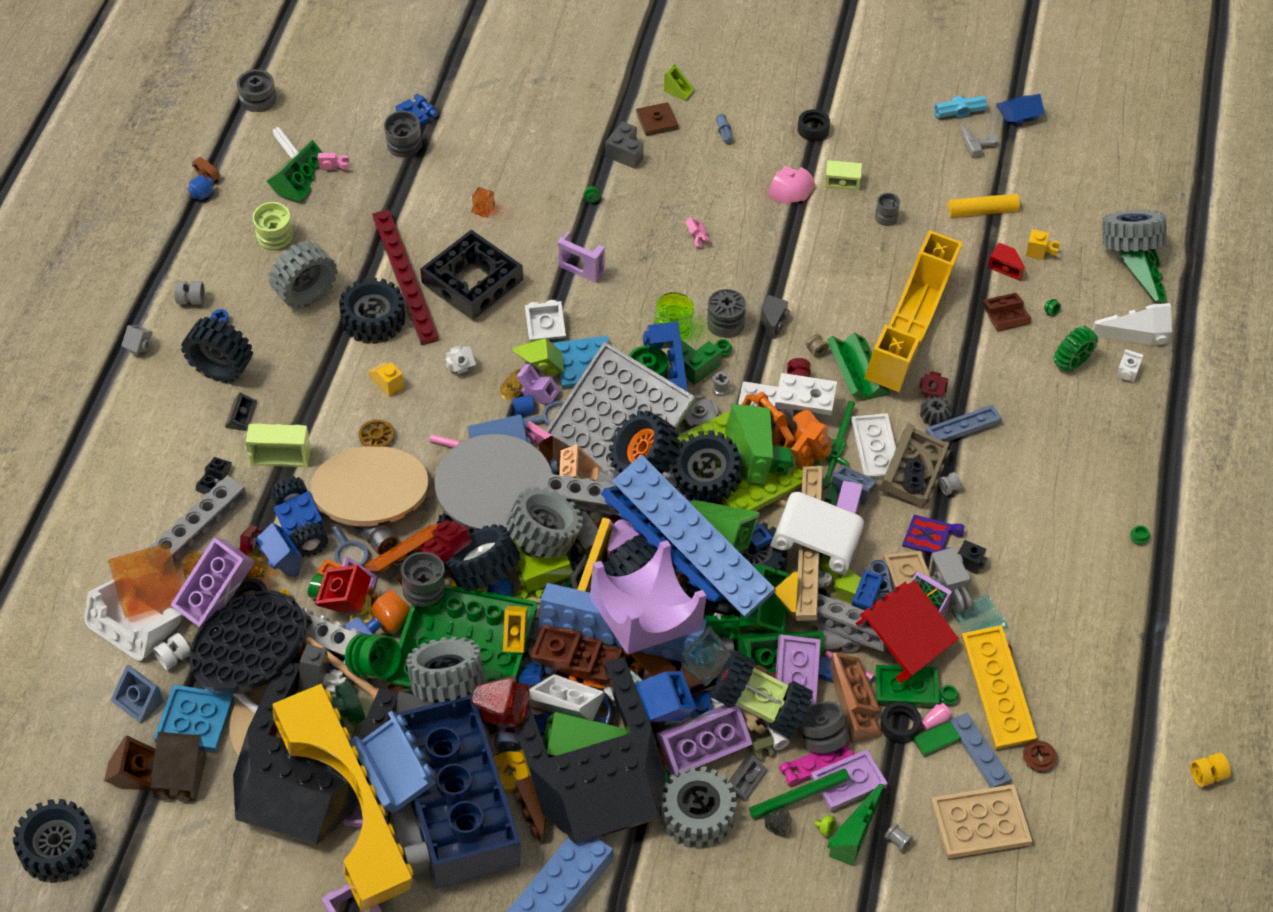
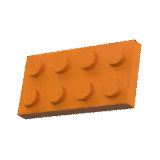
(399, 551)

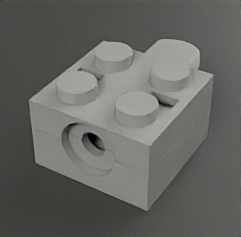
(948, 570)

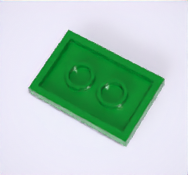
(919, 689)

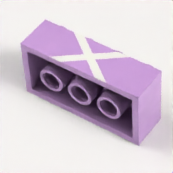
(212, 581)
(703, 738)

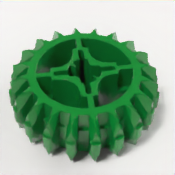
(1075, 348)

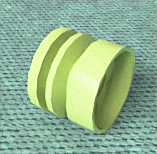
(273, 225)

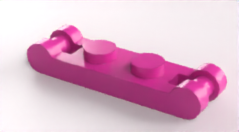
(811, 763)

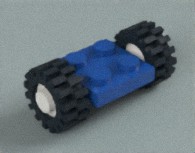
(299, 515)

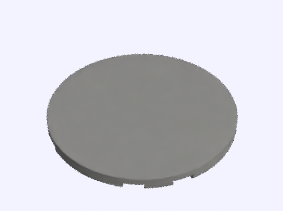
(484, 478)

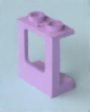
(592, 261)

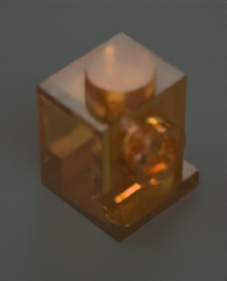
(483, 202)

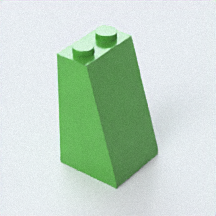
(752, 434)
(733, 523)
(569, 733)

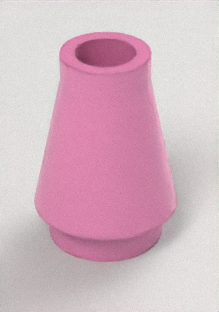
(937, 716)

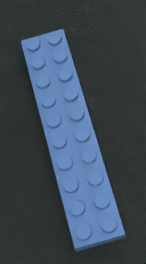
(694, 536)

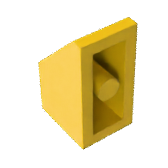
(388, 378)
(515, 629)

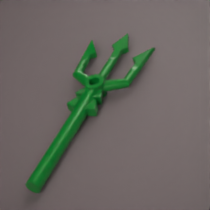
(838, 445)

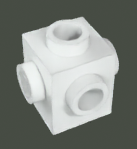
(466, 359)

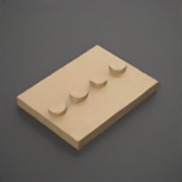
(981, 821)

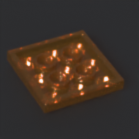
(145, 579)

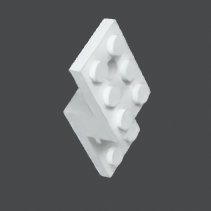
(795, 393)

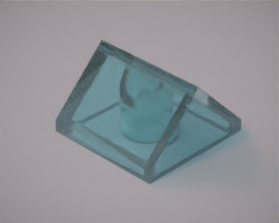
(705, 656)

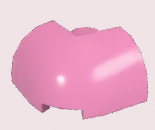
(791, 185)

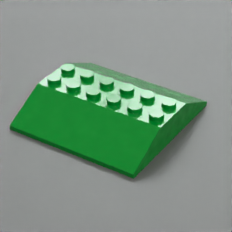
(467, 615)

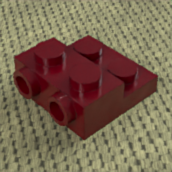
(448, 540)

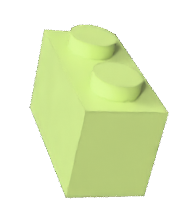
(843, 175)

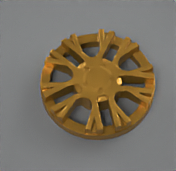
(376, 434)

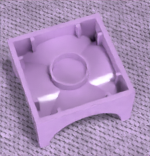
(647, 604)

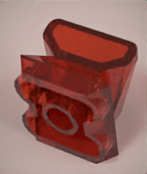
(501, 701)

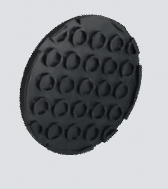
(247, 642)

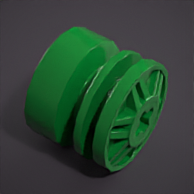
(373, 656)

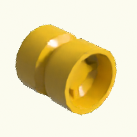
(1210, 769)

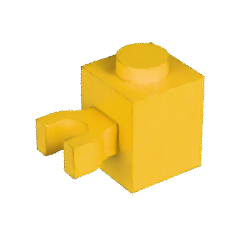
(1039, 244)

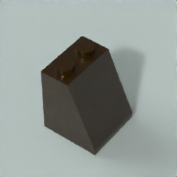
(178, 766)

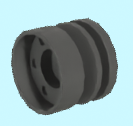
(403, 133)
(726, 313)
(423, 579)

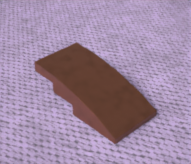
(573, 654)

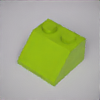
(542, 356)

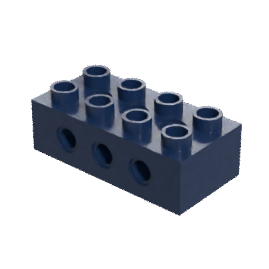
(464, 797)

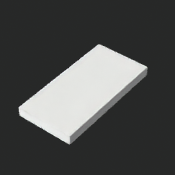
(874, 443)

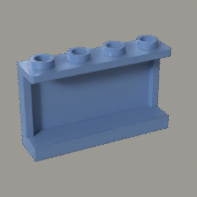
(394, 763)

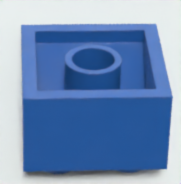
(1021, 108)

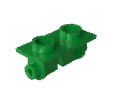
(725, 626)

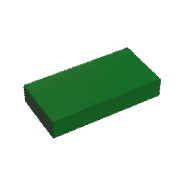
(936, 738)

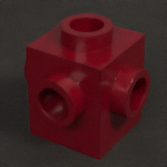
(940, 388)

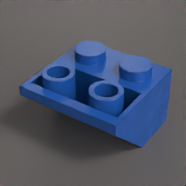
(280, 550)
(666, 697)

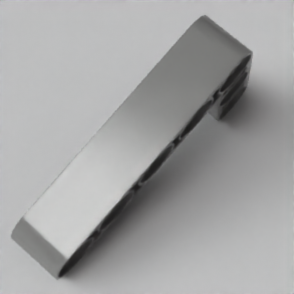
(410, 840)

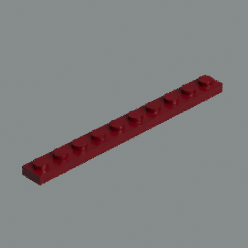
(405, 277)

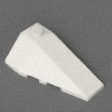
(1143, 327)

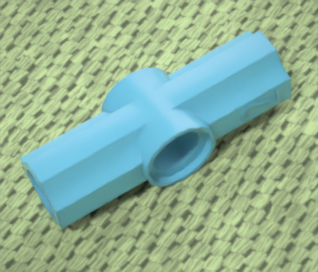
(960, 106)

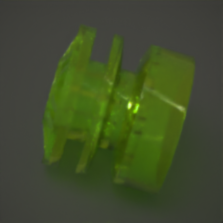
(675, 308)

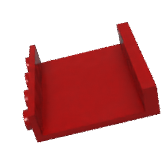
(909, 627)

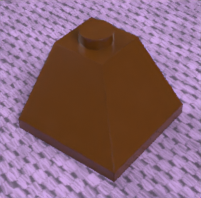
(131, 765)

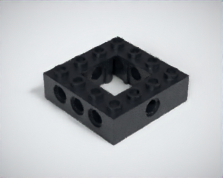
(472, 248)

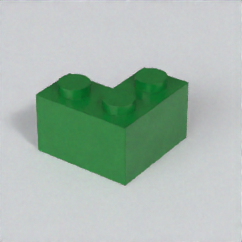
(700, 362)

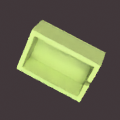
(278, 445)

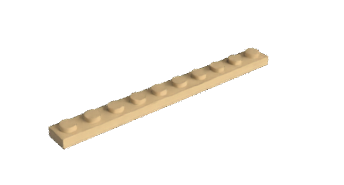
(808, 558)

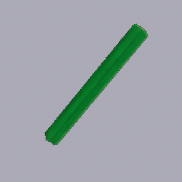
(799, 793)

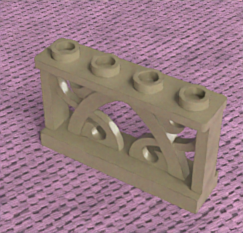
(908, 442)

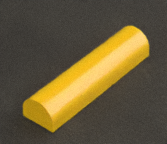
(983, 205)

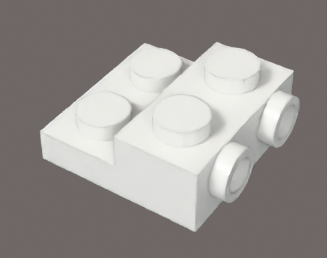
(545, 320)

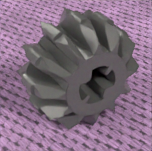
(935, 410)

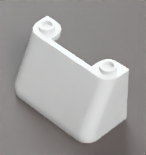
(819, 528)
(134, 634)

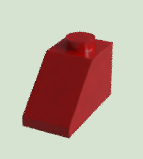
(1006, 261)

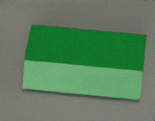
(853, 360)

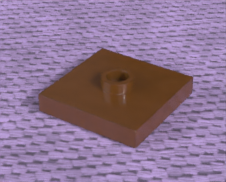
(657, 118)

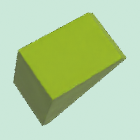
(676, 83)

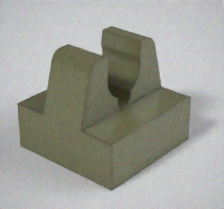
(766, 743)

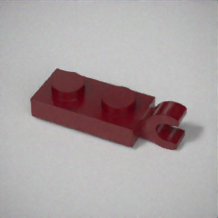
(248, 539)

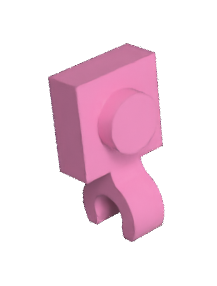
(330, 161)
(697, 229)

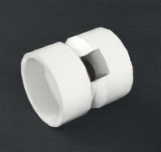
(165, 654)

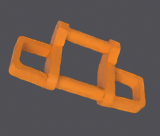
(779, 418)

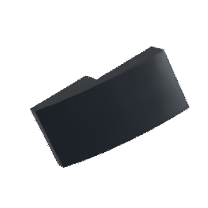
(214, 472)

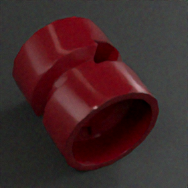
(799, 367)

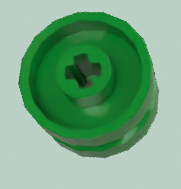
(652, 359)

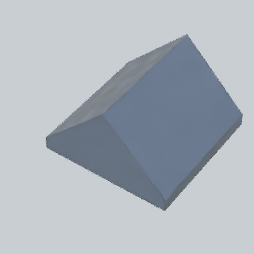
(847, 474)
(137, 694)

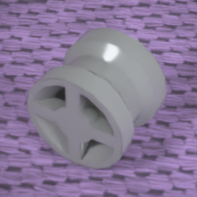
(950, 483)

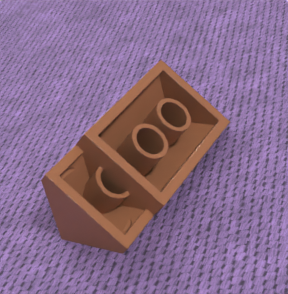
(855, 697)

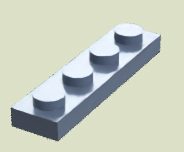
(965, 424)
(980, 751)

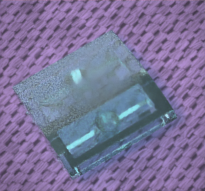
(980, 616)

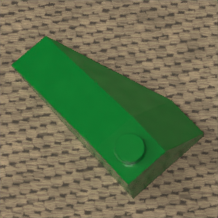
(1145, 267)
(851, 834)

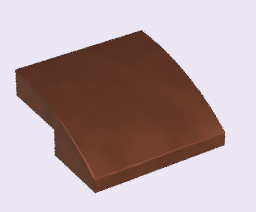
(1006, 311)

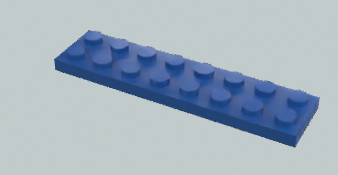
(642, 525)

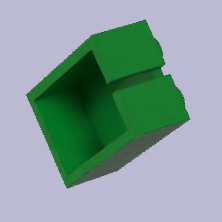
(771, 614)

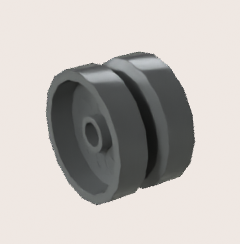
(256, 90)
(824, 727)

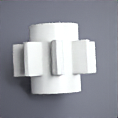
(332, 679)

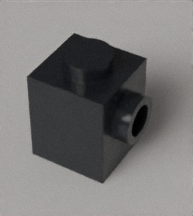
(973, 556)

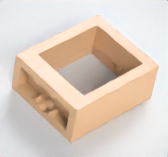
(576, 459)

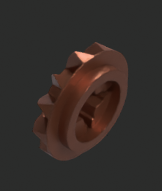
(1045, 750)

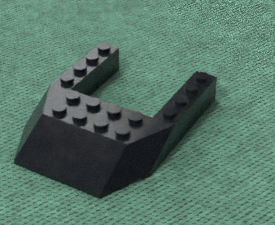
(602, 784)
(294, 792)

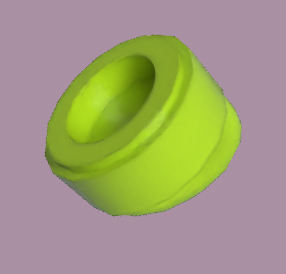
(827, 825)

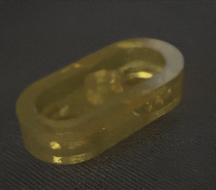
(513, 383)

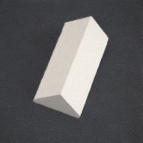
(565, 697)

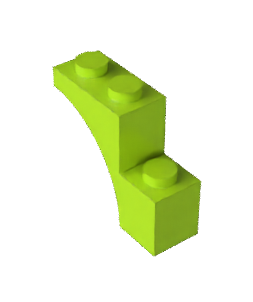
(844, 585)

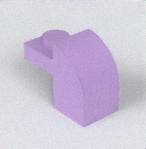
(540, 388)

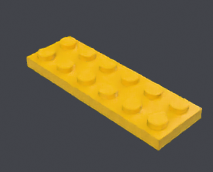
(999, 687)

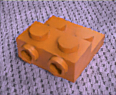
(812, 445)

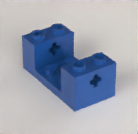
(668, 336)

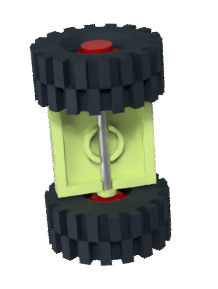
(762, 695)

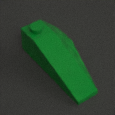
(296, 174)
(764, 646)

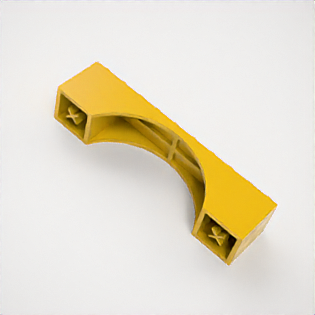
(914, 312)
(314, 731)

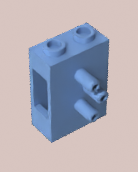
(509, 426)

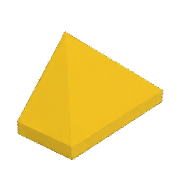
(787, 593)

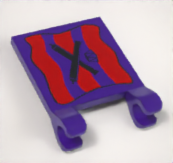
(930, 534)

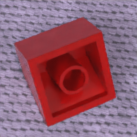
(343, 589)

